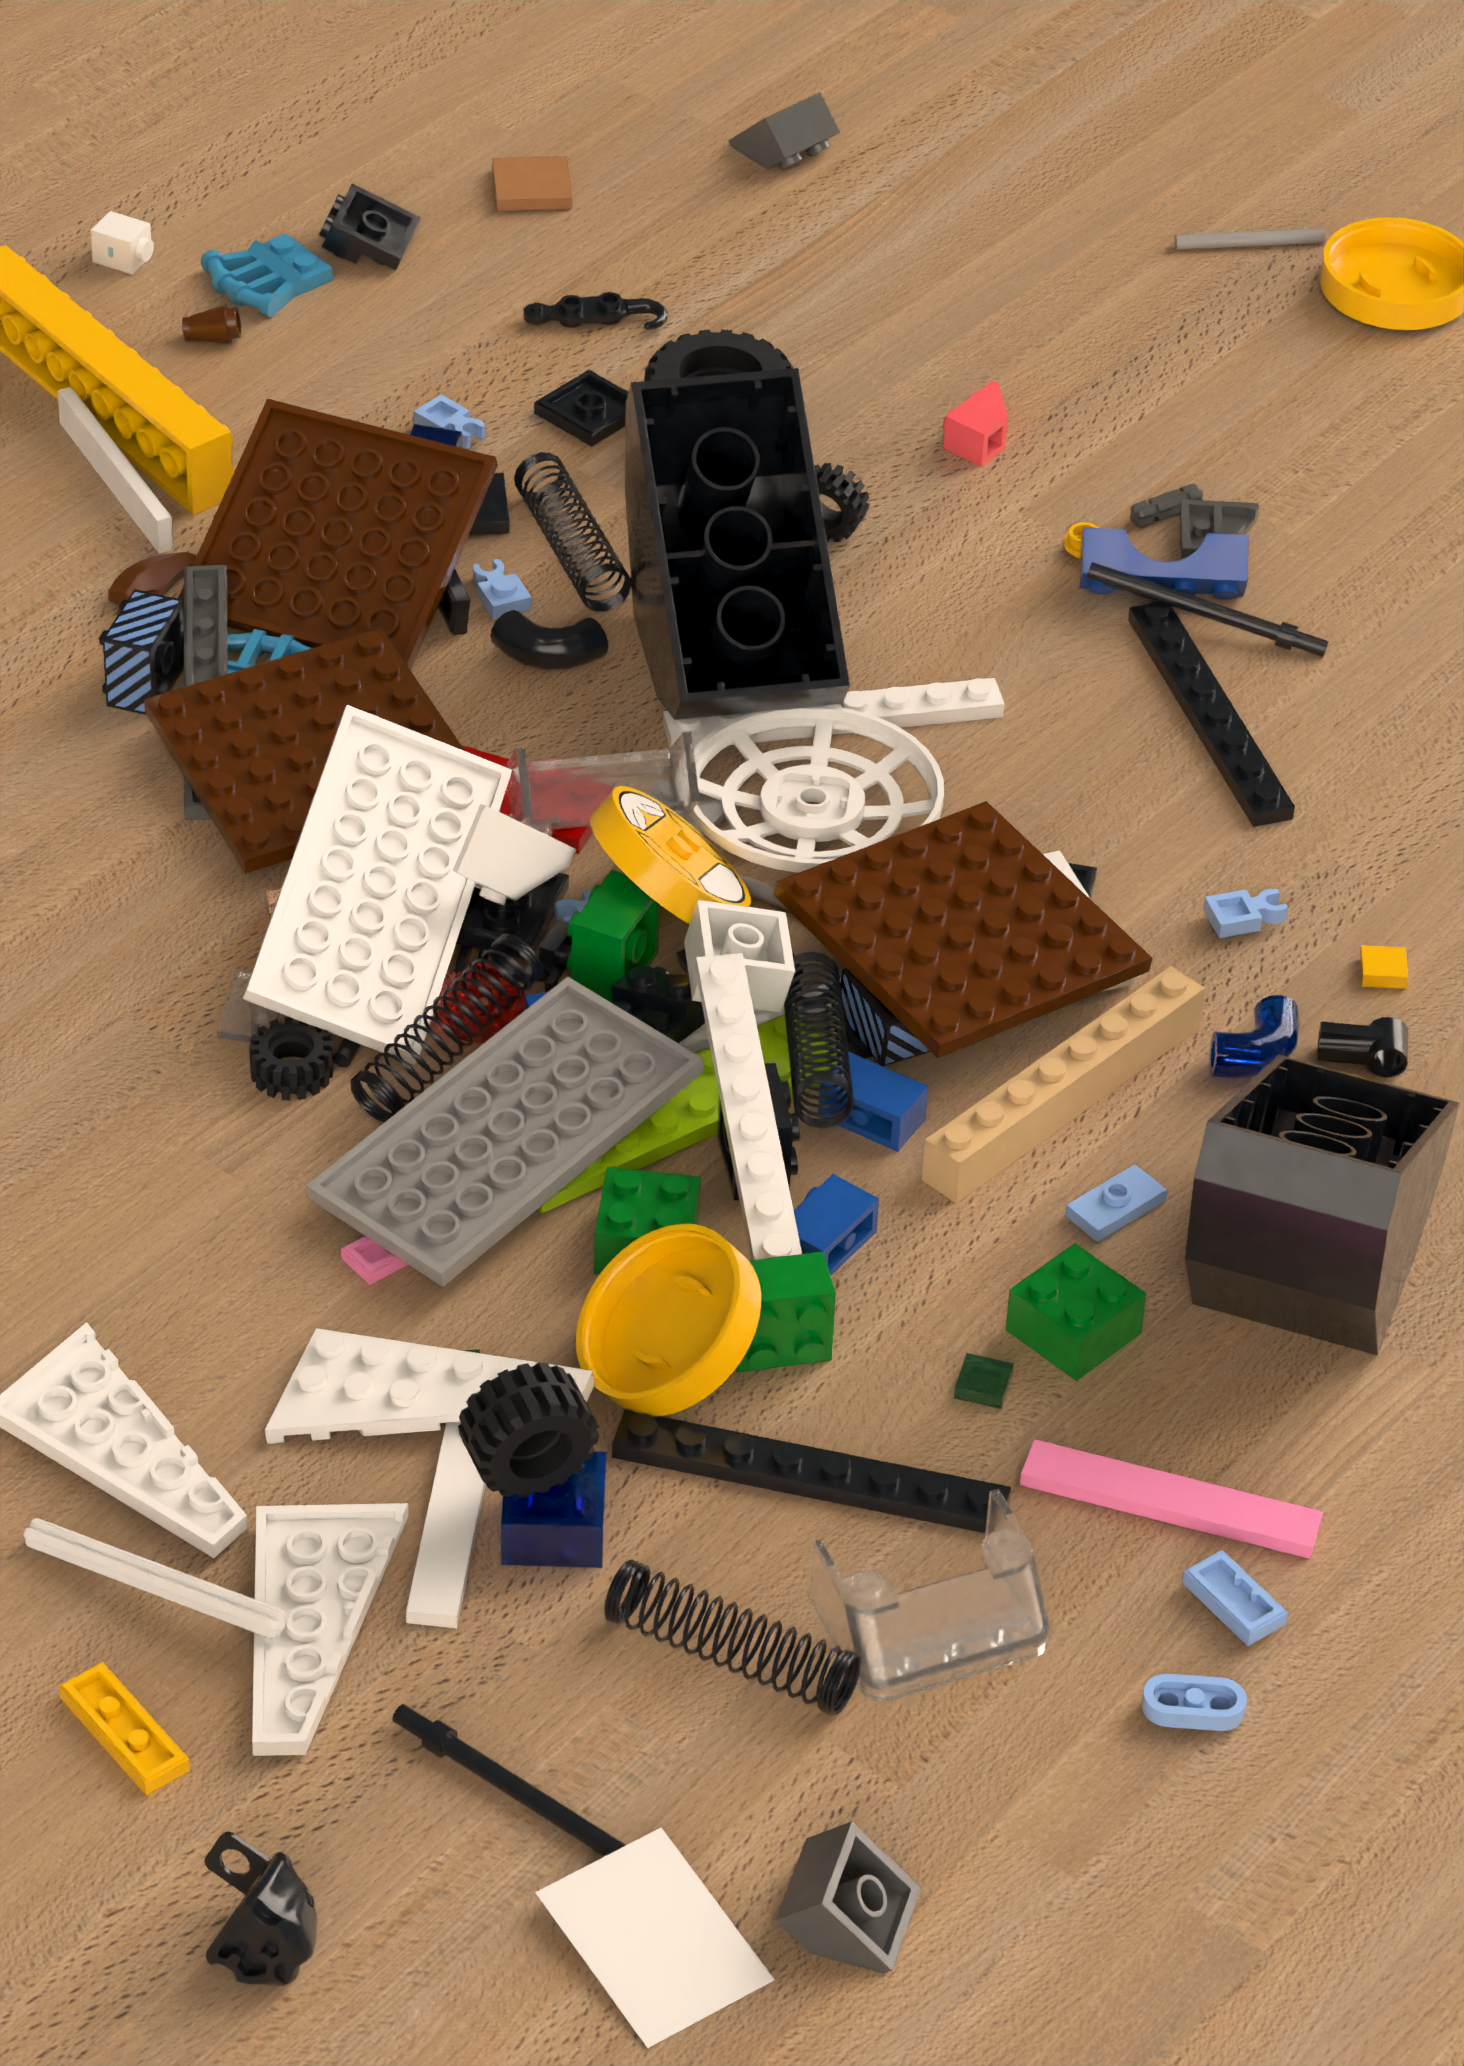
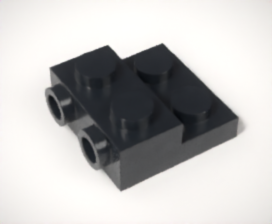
(369, 227)
(659, 1001)

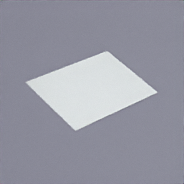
(654, 1937)

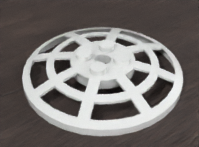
(788, 791)

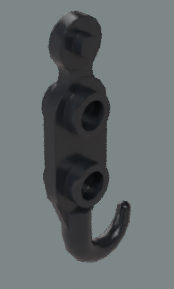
(605, 309)

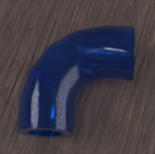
(1249, 1052)

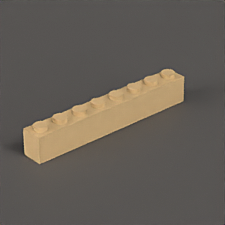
(1062, 1084)

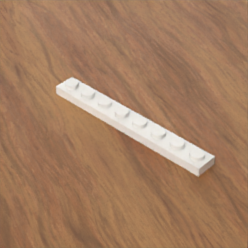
(898, 705)
(747, 1107)

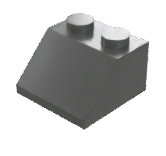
(788, 133)
(848, 1900)

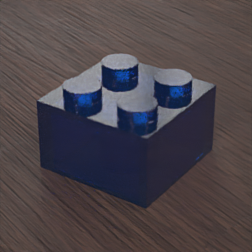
(558, 1525)

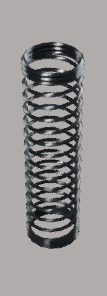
(594, 571)
(507, 968)
(823, 1076)
(828, 1695)

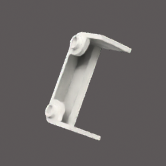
(509, 856)

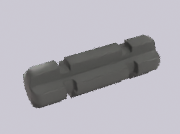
(1163, 505)

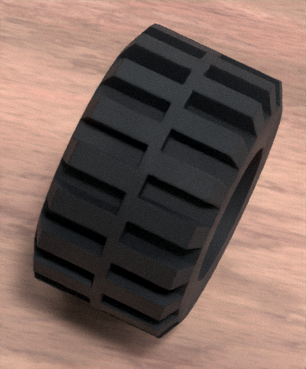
(528, 1430)

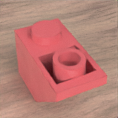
(977, 426)

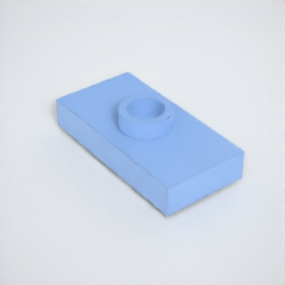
(1116, 1203)
(1235, 1597)

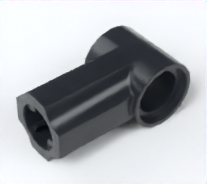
(1379, 1045)

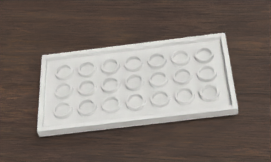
(372, 884)

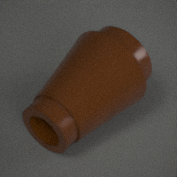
(213, 325)

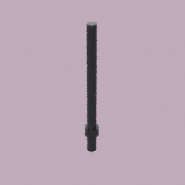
(1284, 634)
(443, 1741)

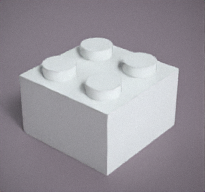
(755, 933)

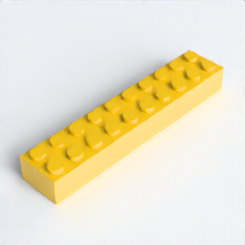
(133, 402)

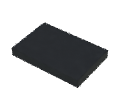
(523, 918)

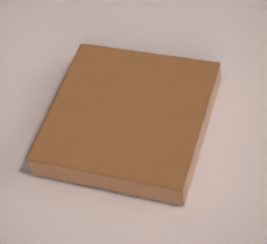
(532, 183)

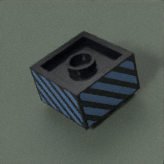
(143, 650)
(875, 1025)

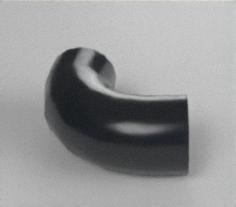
(546, 646)

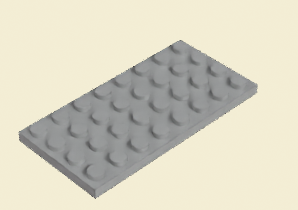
(504, 1130)

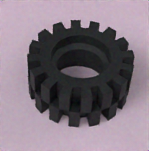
(848, 497)
(291, 1076)

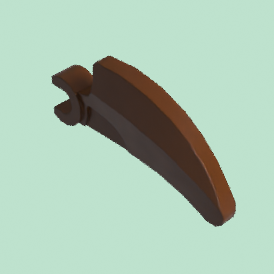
(150, 575)

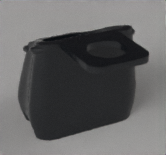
(272, 1924)

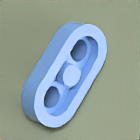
(1194, 1702)

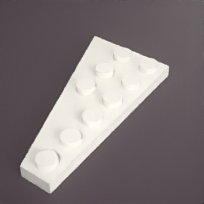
(384, 1386)
(113, 1435)
(323, 1573)

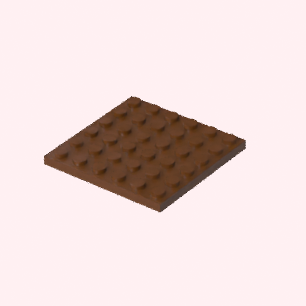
(342, 528)
(264, 734)
(962, 928)

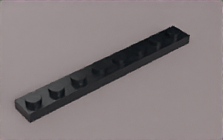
(1211, 714)
(804, 1471)

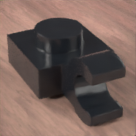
(554, 955)

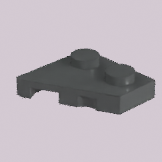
(1206, 516)

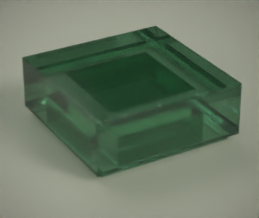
(983, 1380)

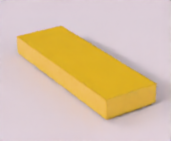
(124, 1728)

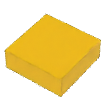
(1383, 967)

